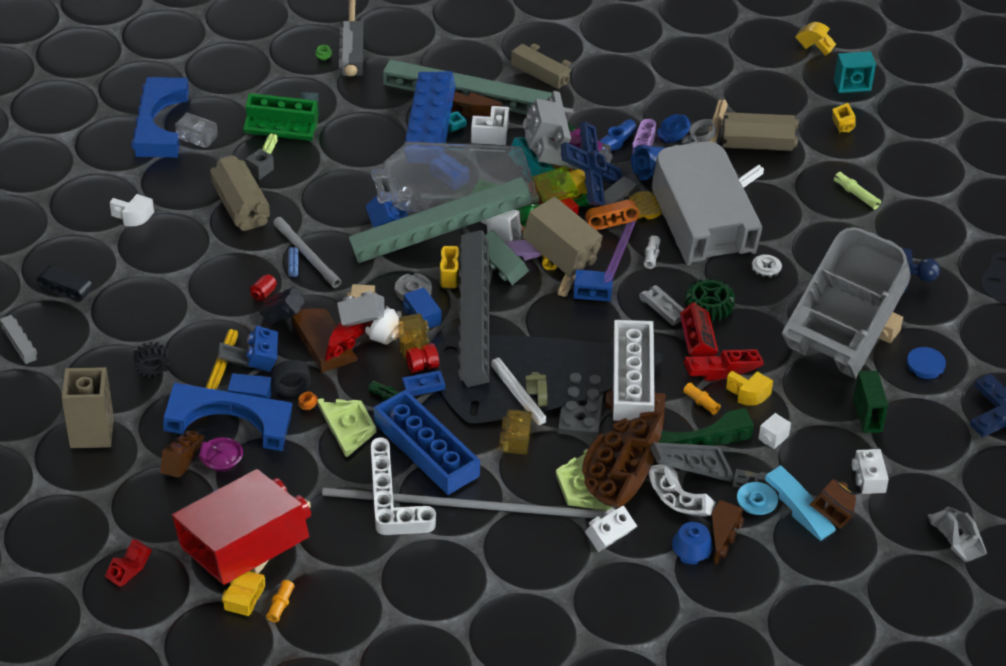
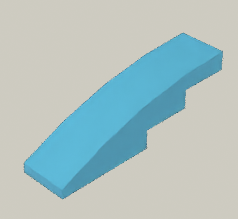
(799, 501)

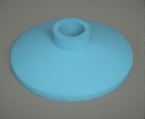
(757, 498)

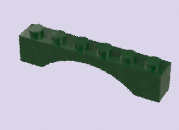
(732, 427)

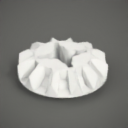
(766, 260)

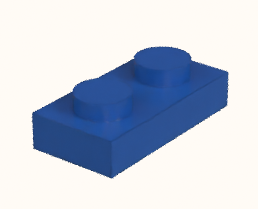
(424, 383)

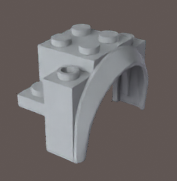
(545, 121)

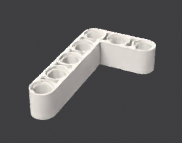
(385, 495)

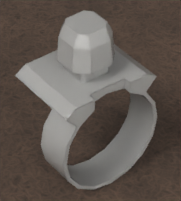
(693, 138)

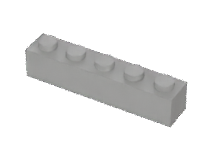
(18, 339)

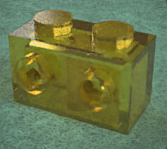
(412, 332)
(517, 432)

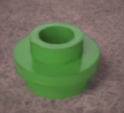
(323, 52)

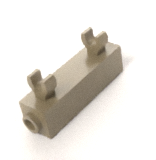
(540, 66)

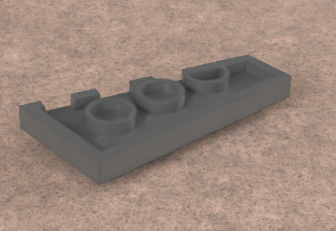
(693, 458)

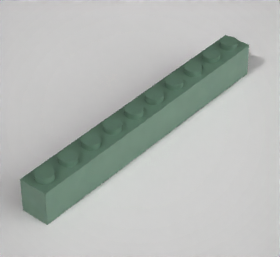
(515, 97)
(440, 220)

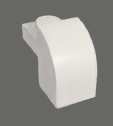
(134, 212)

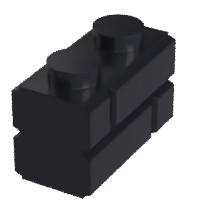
(282, 305)

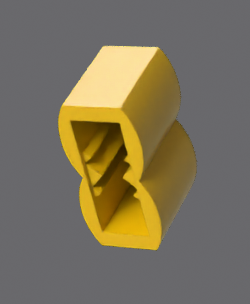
(449, 267)
(243, 593)

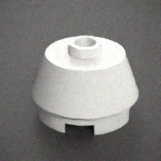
(384, 329)

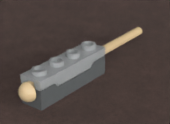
(351, 45)

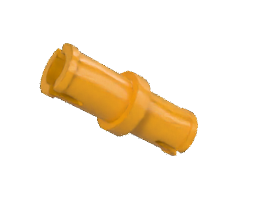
(701, 398)
(280, 601)

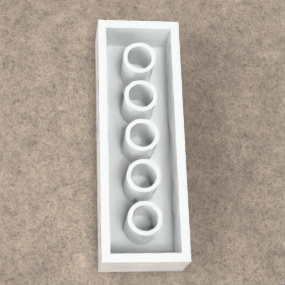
(633, 369)

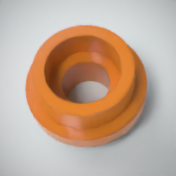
(307, 400)

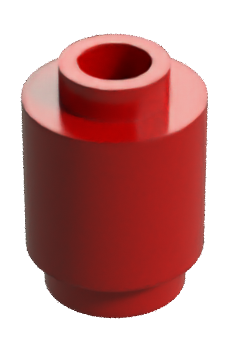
(263, 287)

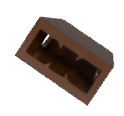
(835, 503)

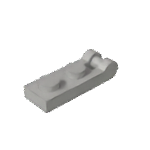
(662, 304)

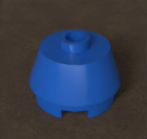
(692, 543)

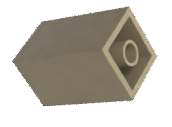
(562, 236)
(87, 407)

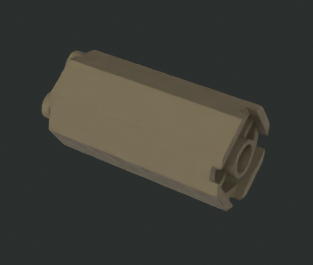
(759, 131)
(240, 193)

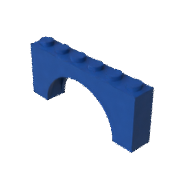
(158, 94)
(193, 402)

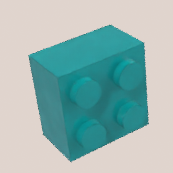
(854, 72)

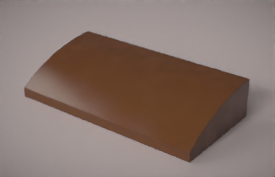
(315, 329)

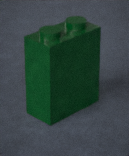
(870, 401)

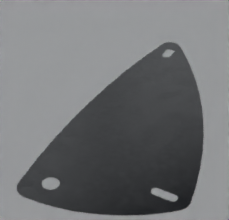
(522, 356)

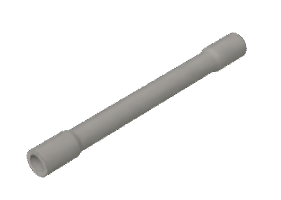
(328, 274)

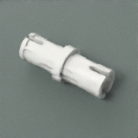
(652, 252)

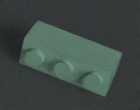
(504, 259)

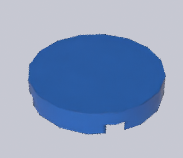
(674, 128)
(926, 362)

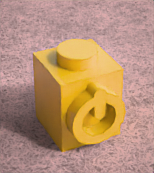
(843, 118)

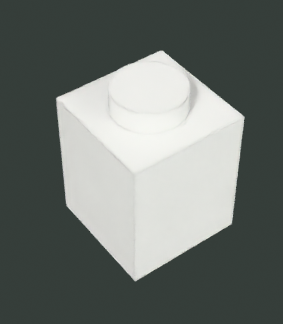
(774, 431)

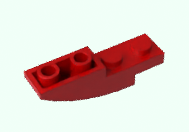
(344, 338)
(720, 366)

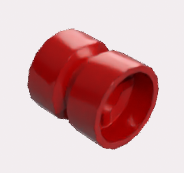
(422, 358)

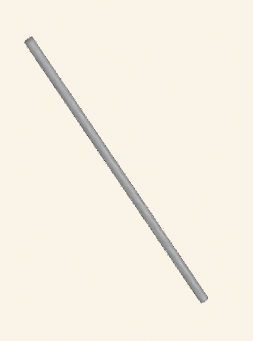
(468, 503)

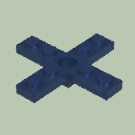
(592, 163)
(995, 418)

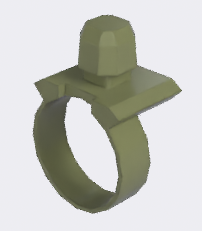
(537, 385)

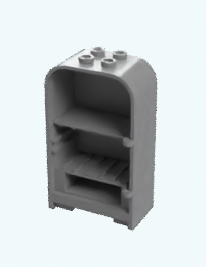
(704, 202)
(849, 299)

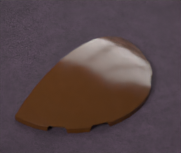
(622, 458)

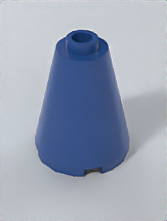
(644, 160)

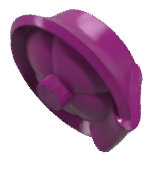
(221, 454)

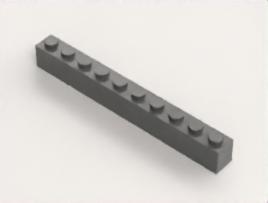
(474, 309)

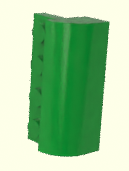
(281, 116)

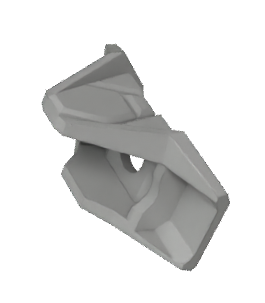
(969, 544)

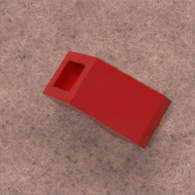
(125, 568)

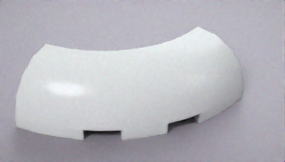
(666, 483)

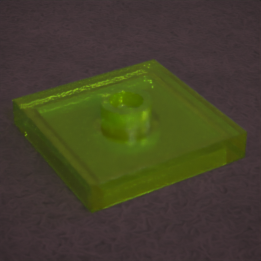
(556, 184)

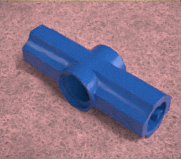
(619, 134)

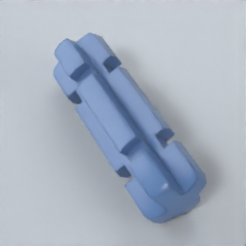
(293, 262)

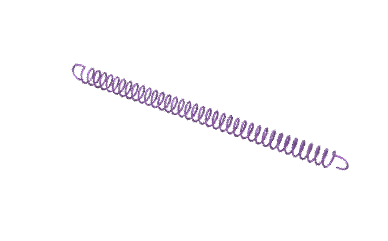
(622, 250)

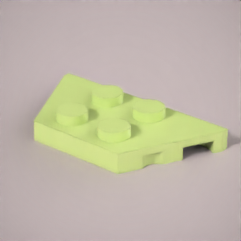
(348, 423)
(573, 487)

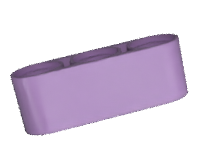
(645, 133)

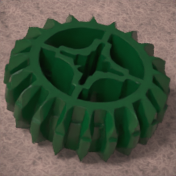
(711, 296)

